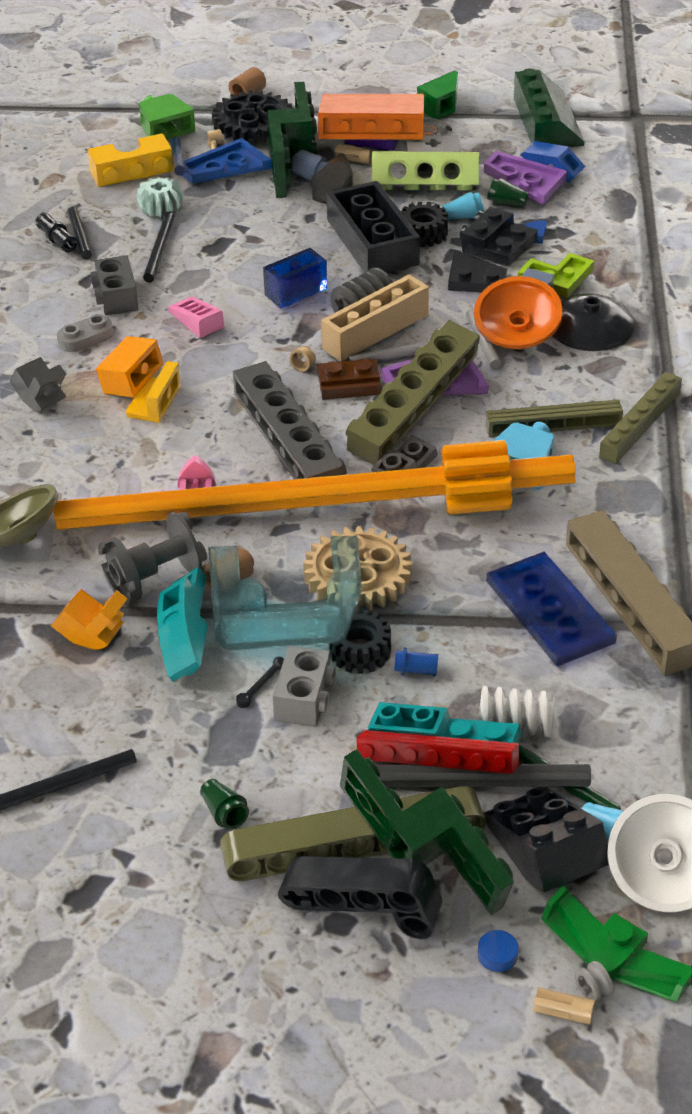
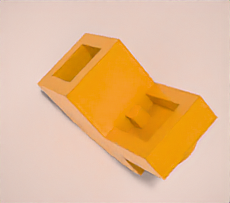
(89, 622)

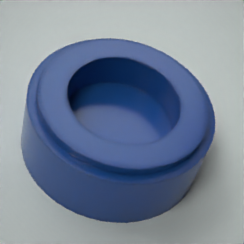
(498, 950)

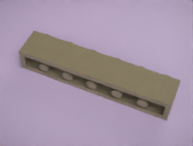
(632, 590)

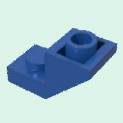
(558, 155)

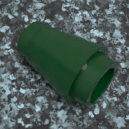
(507, 194)
(224, 804)

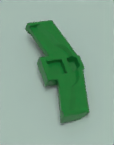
(616, 947)

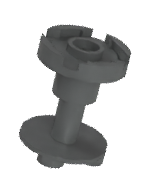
(129, 566)

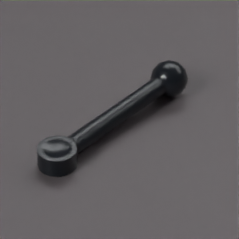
(243, 699)

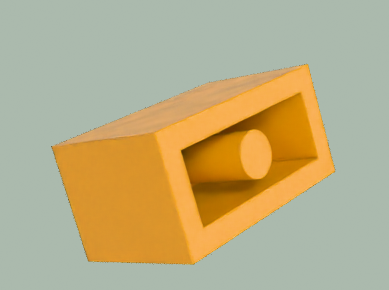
(129, 366)

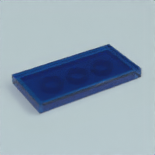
(551, 608)

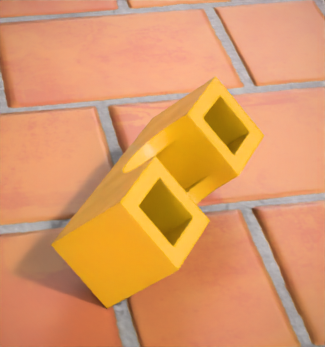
(114, 166)

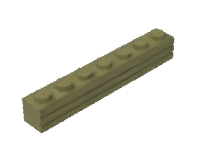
(557, 417)
(640, 418)

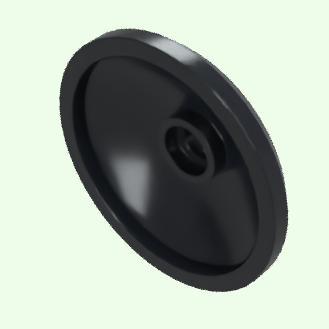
(594, 322)

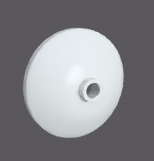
(635, 840)

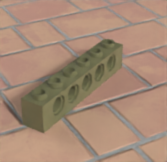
(412, 392)

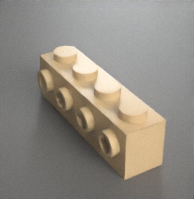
(375, 317)

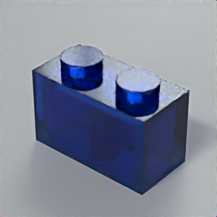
(295, 277)

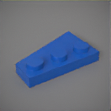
(226, 161)

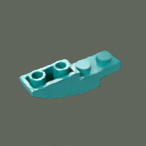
(180, 625)
(436, 722)

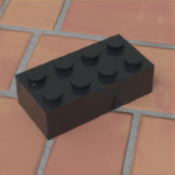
(373, 228)

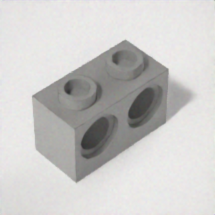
(303, 686)

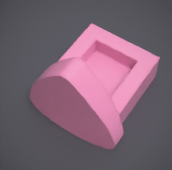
(196, 475)

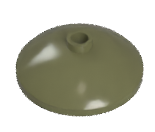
(26, 514)

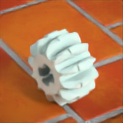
(159, 197)

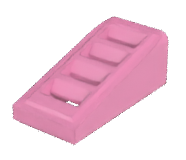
(198, 316)

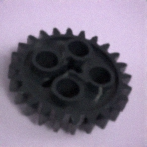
(246, 115)

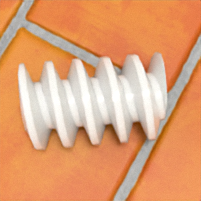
(518, 711)

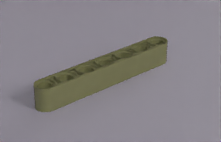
(271, 846)

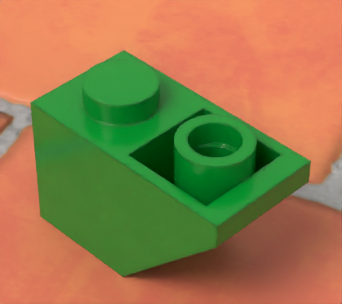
(440, 95)

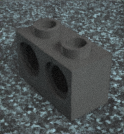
(114, 285)

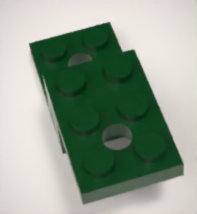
(288, 134)
(427, 830)

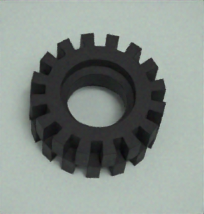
(428, 222)
(366, 654)

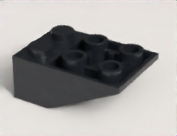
(548, 837)

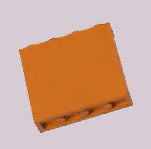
(371, 116)

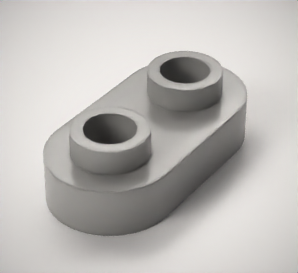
(85, 333)

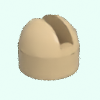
(297, 354)

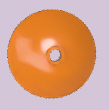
(516, 302)

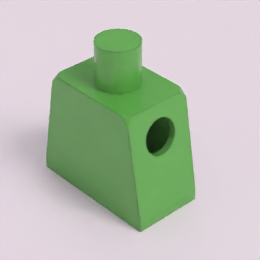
(167, 116)

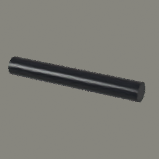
(79, 232)

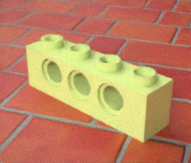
(466, 161)

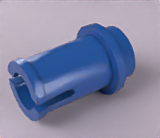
(416, 662)

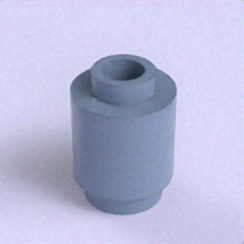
(307, 164)

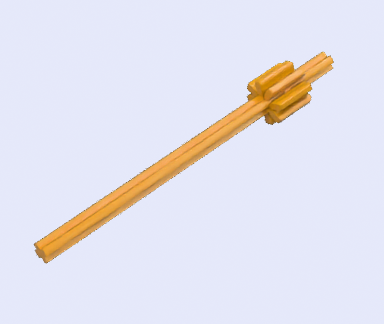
(471, 479)

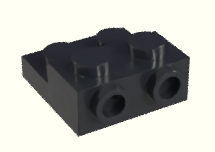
(496, 236)

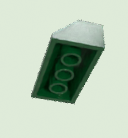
(545, 110)

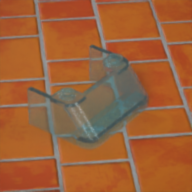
(247, 621)

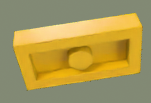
(156, 395)

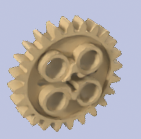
(383, 567)

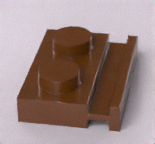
(349, 379)

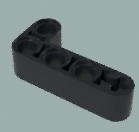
(365, 885)

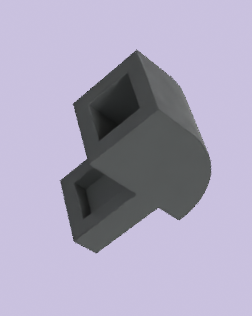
(38, 384)

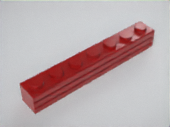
(439, 751)

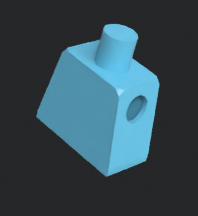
(528, 441)

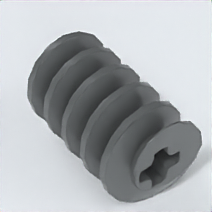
(359, 288)

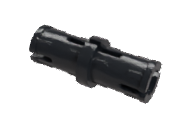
(56, 232)

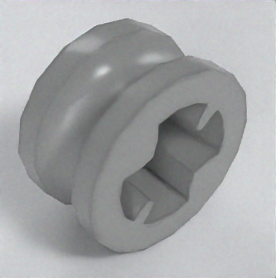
(594, 981)

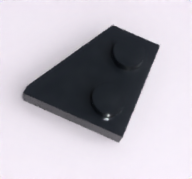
(473, 273)

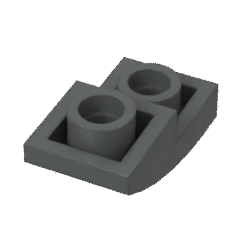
(411, 455)

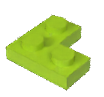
(567, 273)

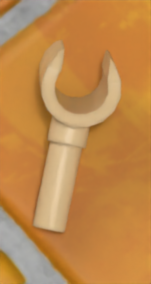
(215, 138)

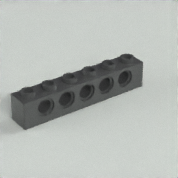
(285, 423)

